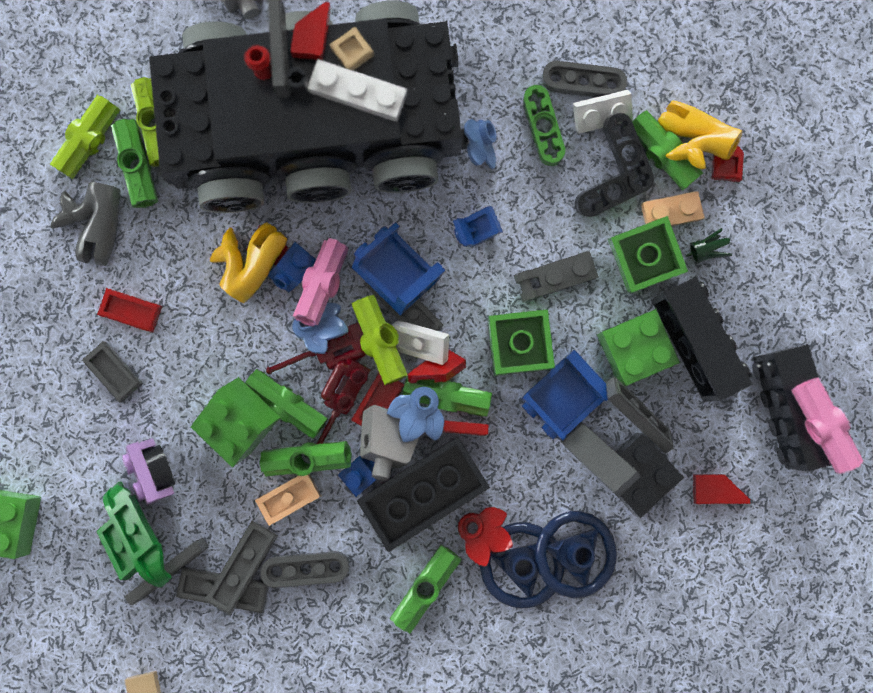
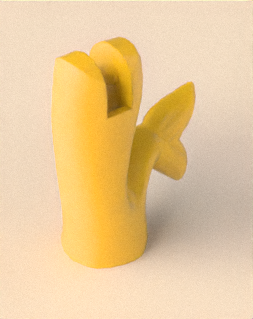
(706, 133)
(263, 249)

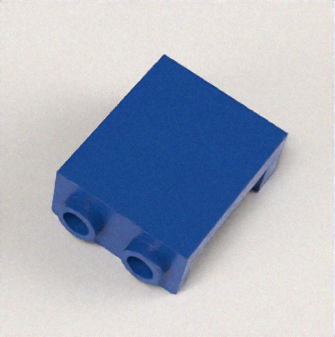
(395, 269)
(565, 396)

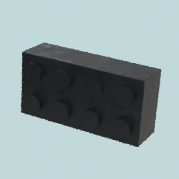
(702, 341)
(778, 375)
(423, 494)

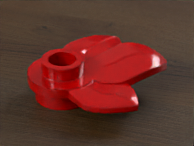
(488, 537)

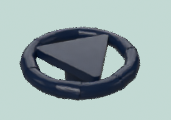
(575, 554)
(521, 568)

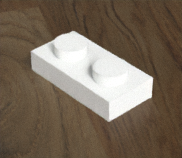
(593, 112)
(422, 342)

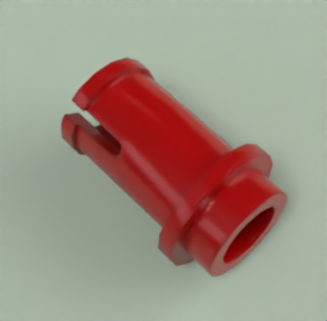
(258, 60)

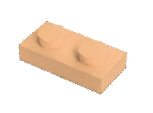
(679, 209)
(287, 498)

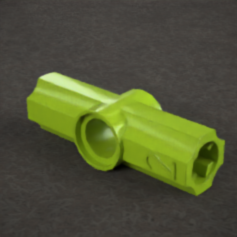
(144, 104)
(85, 136)
(379, 339)

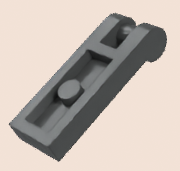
(557, 276)

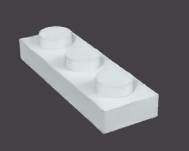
(357, 90)

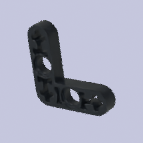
(625, 178)

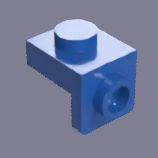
(477, 227)
(291, 267)
(358, 475)

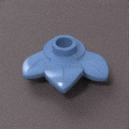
(481, 136)
(329, 328)
(415, 418)

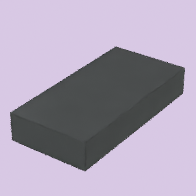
(112, 371)

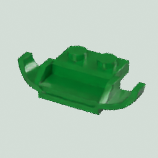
(130, 538)

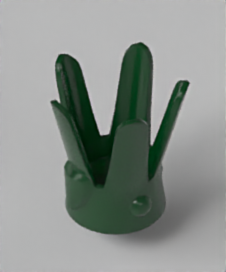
(705, 248)

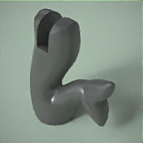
(100, 204)

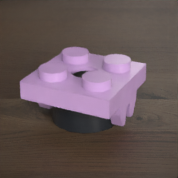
(150, 470)

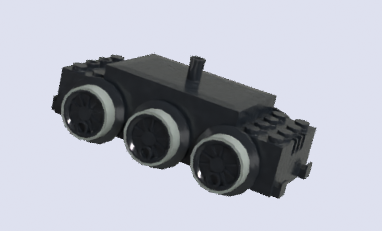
(232, 132)

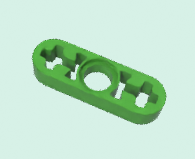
(545, 103)

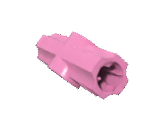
(320, 282)
(827, 426)

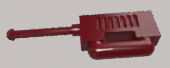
(352, 339)
(343, 398)

